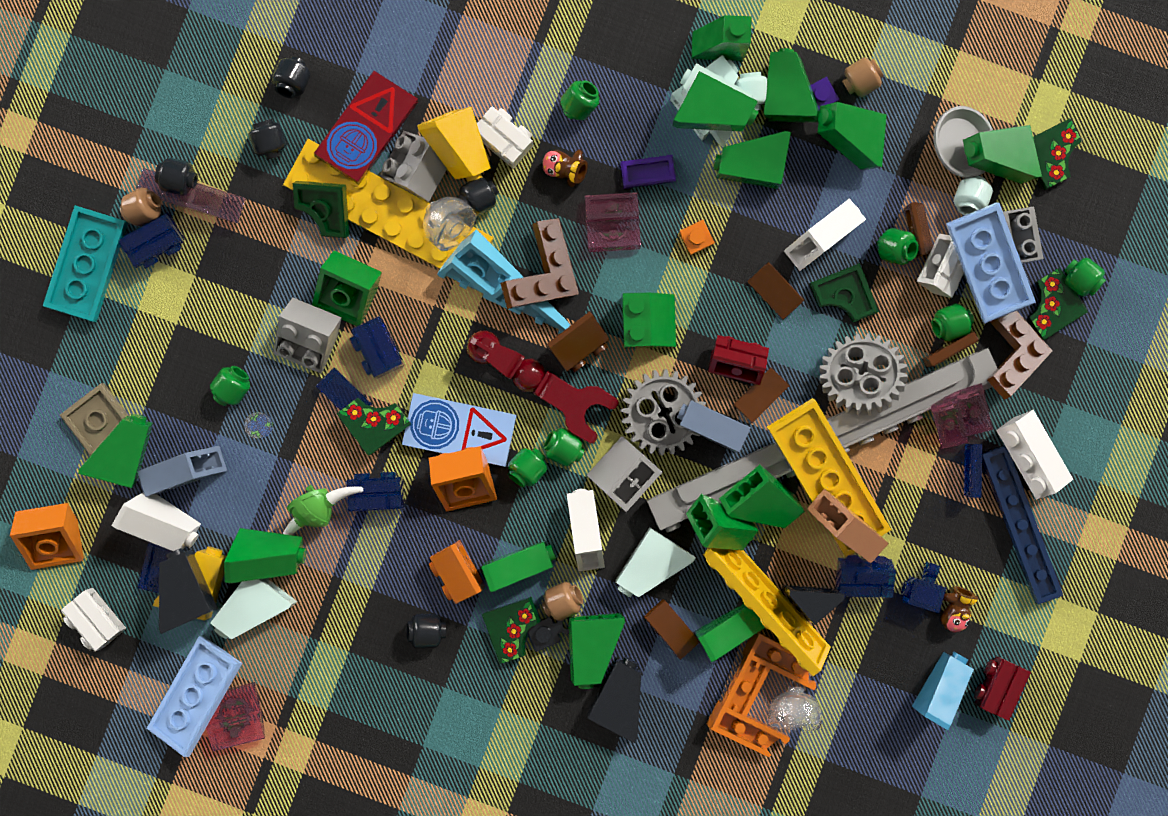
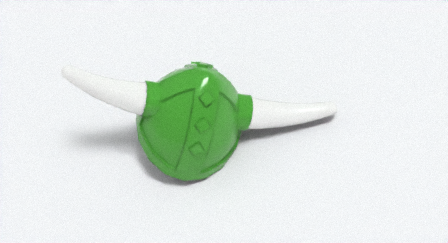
(315, 507)

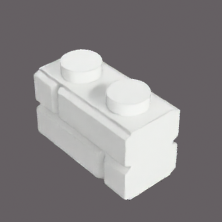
(504, 137)
(942, 268)
(92, 620)

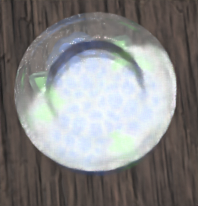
(258, 425)

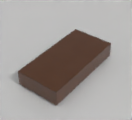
(950, 350)
(761, 396)

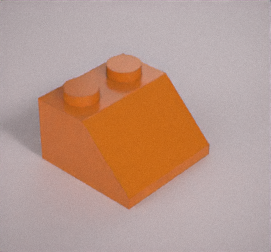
(462, 478)
(47, 536)
(456, 572)

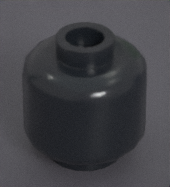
(290, 77)
(267, 139)
(176, 176)
(479, 195)
(425, 631)

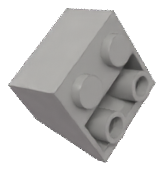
(414, 166)
(1025, 233)
(306, 335)
(624, 473)

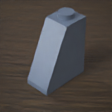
(713, 426)
(181, 470)

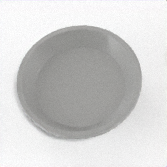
(948, 138)

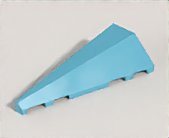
(483, 268)

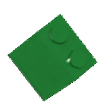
(346, 288)
(648, 320)

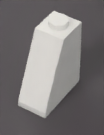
(824, 234)
(157, 522)
(585, 530)

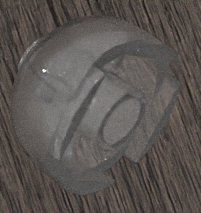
(447, 221)
(795, 711)

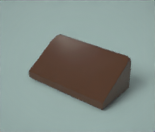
(919, 227)
(775, 290)

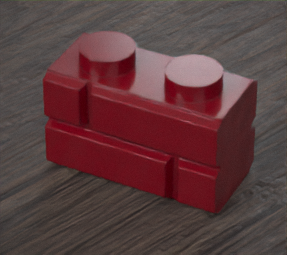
(738, 359)
(1001, 687)

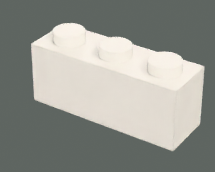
(1034, 454)

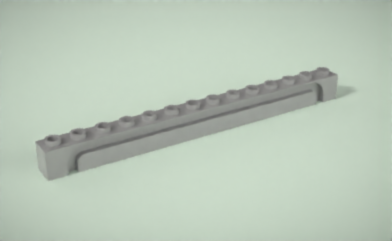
(919, 395)

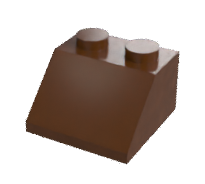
(578, 343)

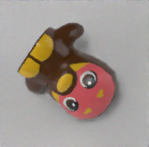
(561, 165)
(958, 612)

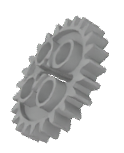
(863, 374)
(642, 423)

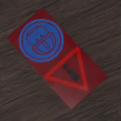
(366, 127)

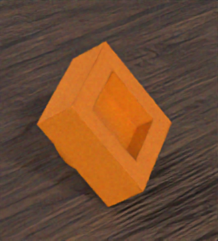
(696, 237)

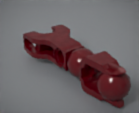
(531, 377)

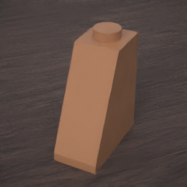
(847, 526)

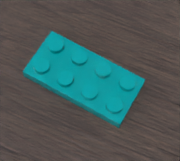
(85, 264)

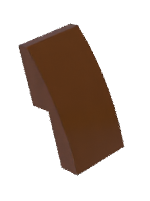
(671, 629)

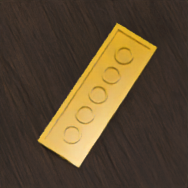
(823, 464)
(771, 606)

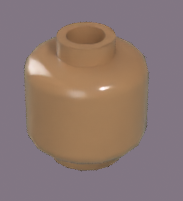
(863, 77)
(140, 206)
(562, 601)

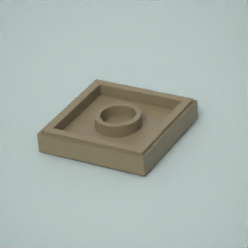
(94, 417)

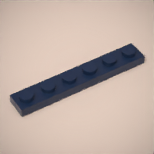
(1021, 525)

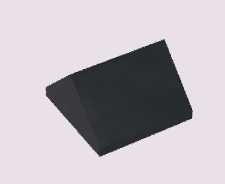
(813, 601)

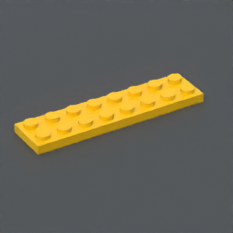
(377, 206)

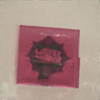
(612, 222)
(961, 415)
(237, 718)

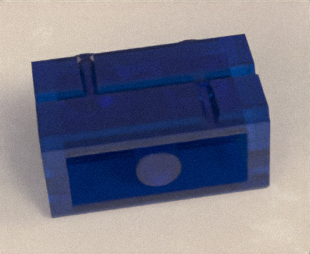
(151, 241)
(376, 347)
(377, 493)
(864, 579)

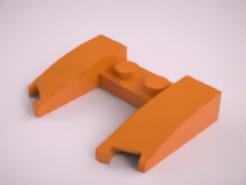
(730, 714)

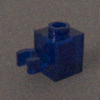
(924, 591)

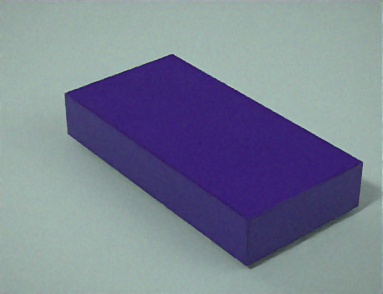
(648, 171)

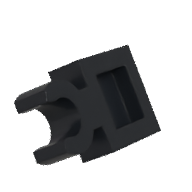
(546, 633)

